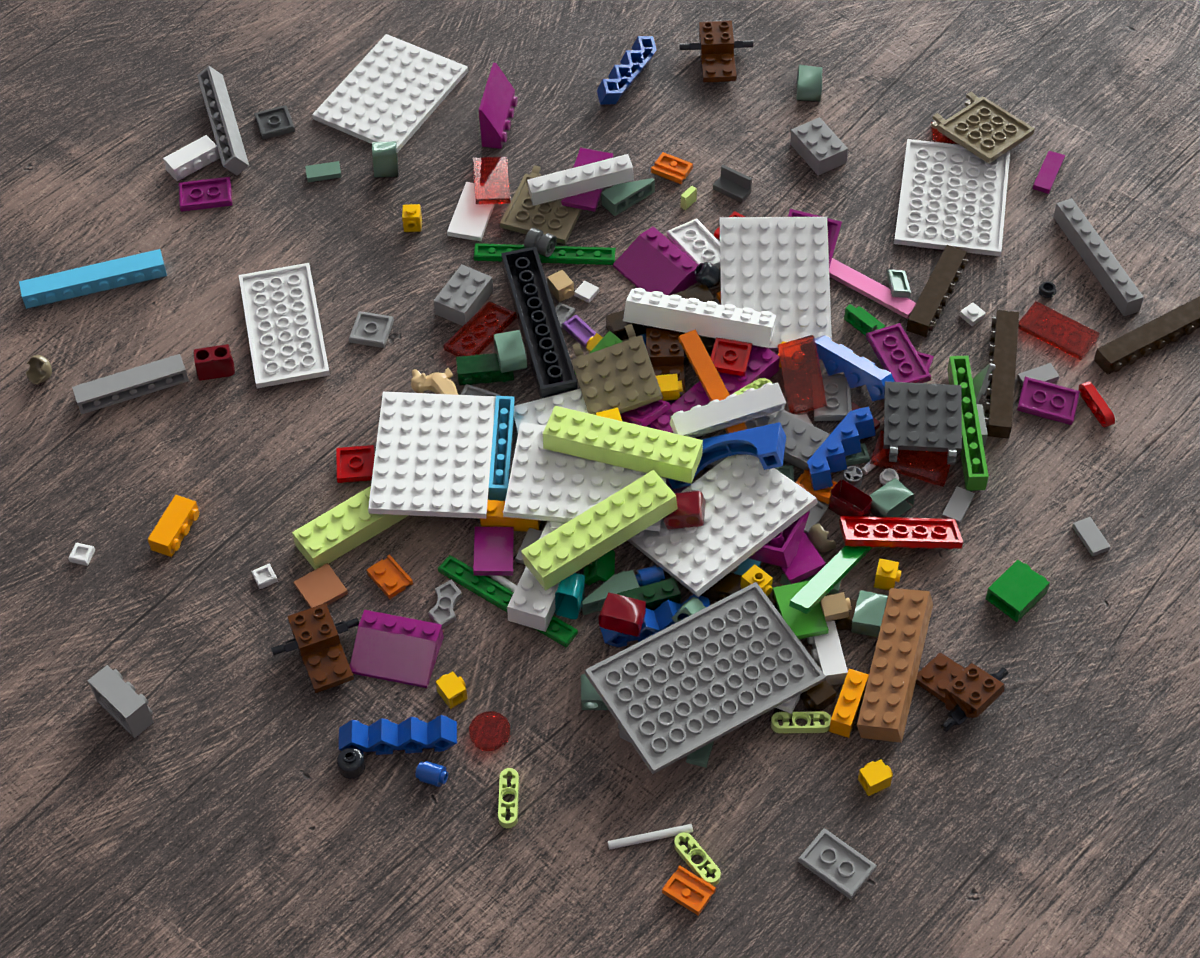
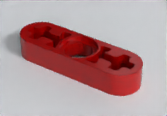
(1096, 404)

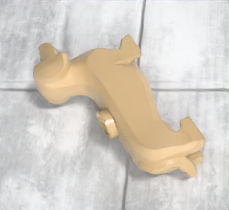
(437, 382)

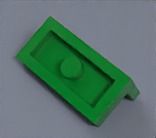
(862, 319)
(600, 569)

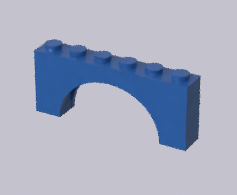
(762, 442)

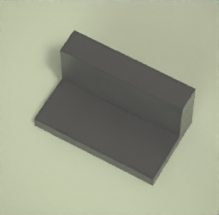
(733, 184)

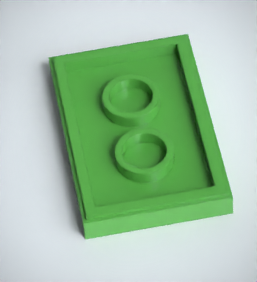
(800, 623)

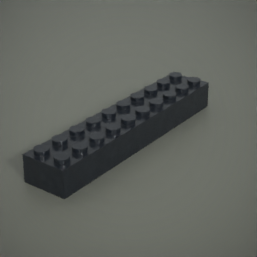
(538, 322)

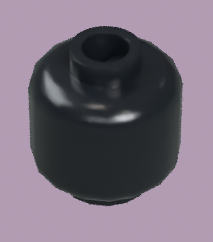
(707, 274)
(351, 763)

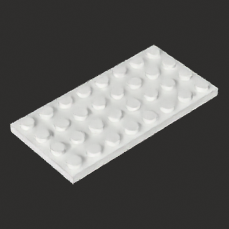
(283, 325)

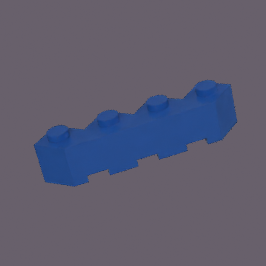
(624, 75)
(856, 369)
(840, 443)
(653, 623)
(409, 735)

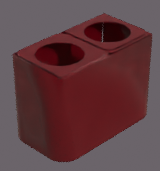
(214, 362)
(851, 496)
(689, 512)
(622, 614)

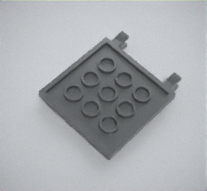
(922, 418)

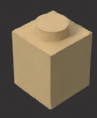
(560, 285)
(835, 606)

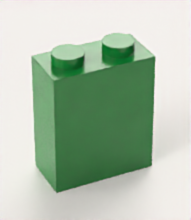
(1017, 590)

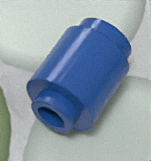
(649, 575)
(431, 773)

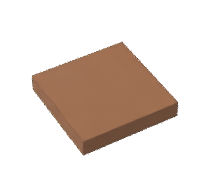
(320, 586)

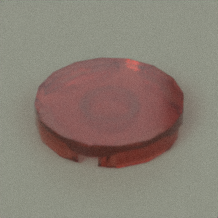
(489, 731)

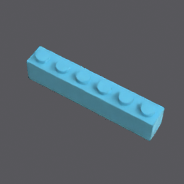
(501, 447)

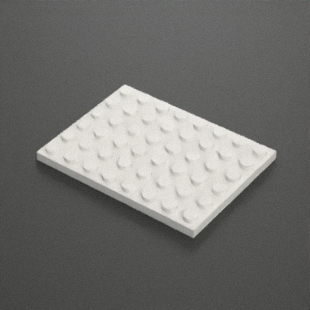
(390, 92)
(951, 199)
(778, 269)
(433, 455)
(559, 485)
(741, 516)

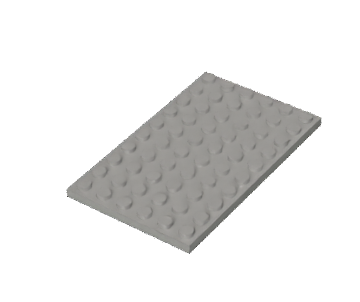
(704, 677)

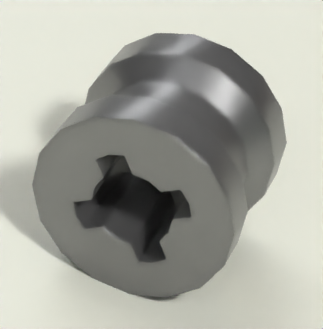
(853, 472)

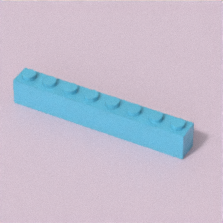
(92, 278)

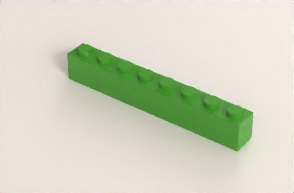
(972, 450)

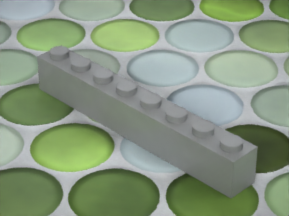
(223, 120)
(1098, 257)

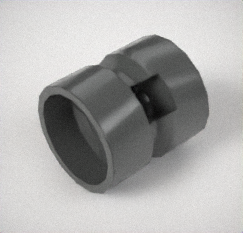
(544, 242)

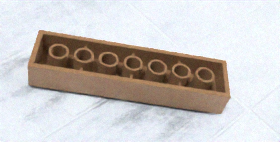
(895, 665)

